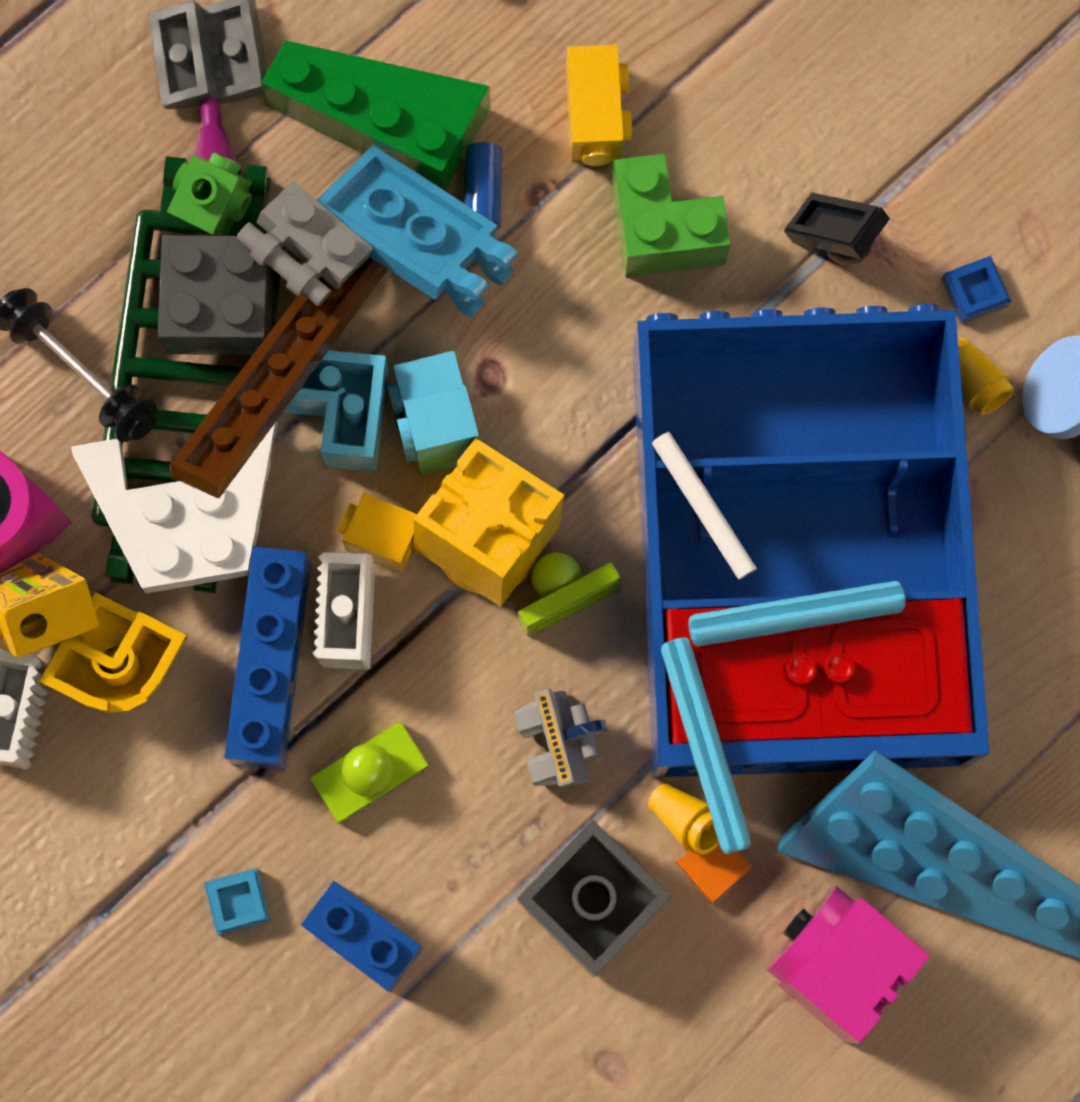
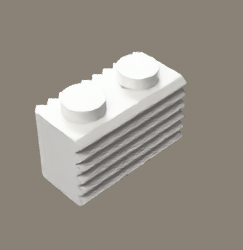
(344, 610)
(20, 707)

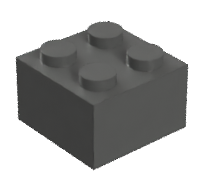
(212, 297)
(593, 898)

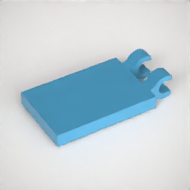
(419, 229)

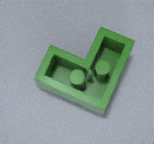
(664, 233)

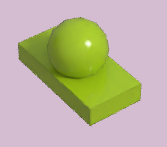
(564, 590)
(369, 772)

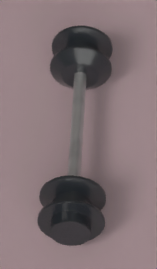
(122, 408)

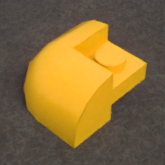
(116, 662)

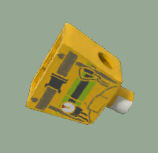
(42, 606)

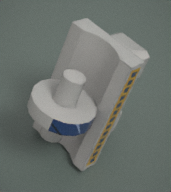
(567, 735)

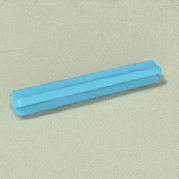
(796, 613)
(705, 746)

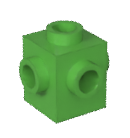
(210, 193)

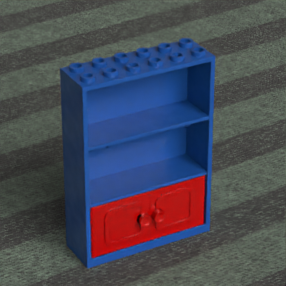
(837, 472)

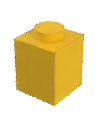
(380, 531)

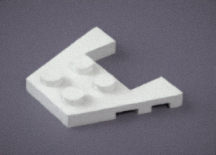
(176, 531)

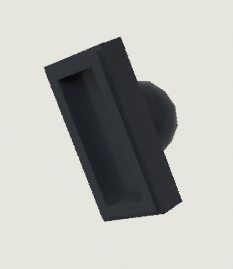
(837, 226)

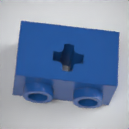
(362, 936)

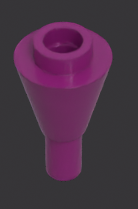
(212, 134)

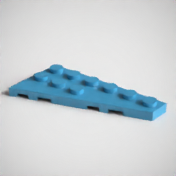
(925, 847)

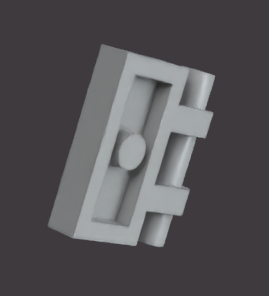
(313, 236)

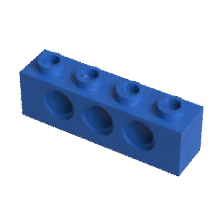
(268, 659)

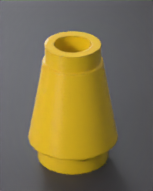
(982, 380)
(685, 818)

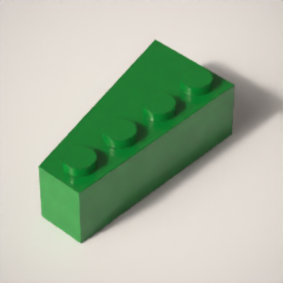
(367, 102)

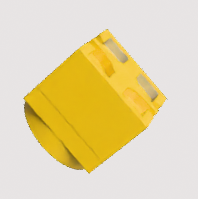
(488, 523)

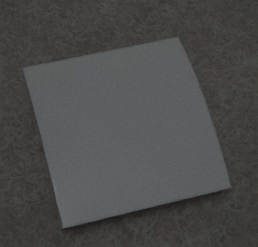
(208, 52)

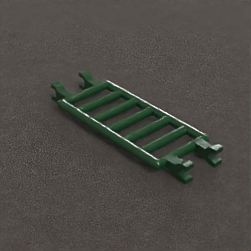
(135, 317)

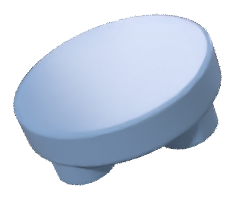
(1053, 390)

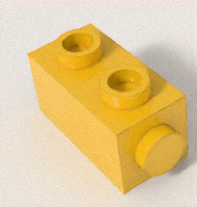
(594, 104)

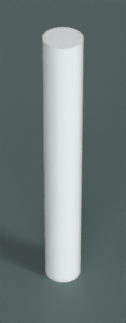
(704, 505)

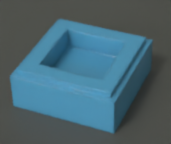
(237, 901)

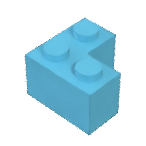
(352, 398)
(436, 409)

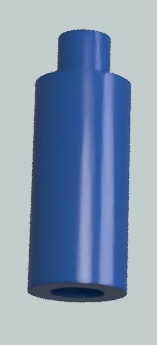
(484, 180)

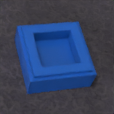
(976, 289)

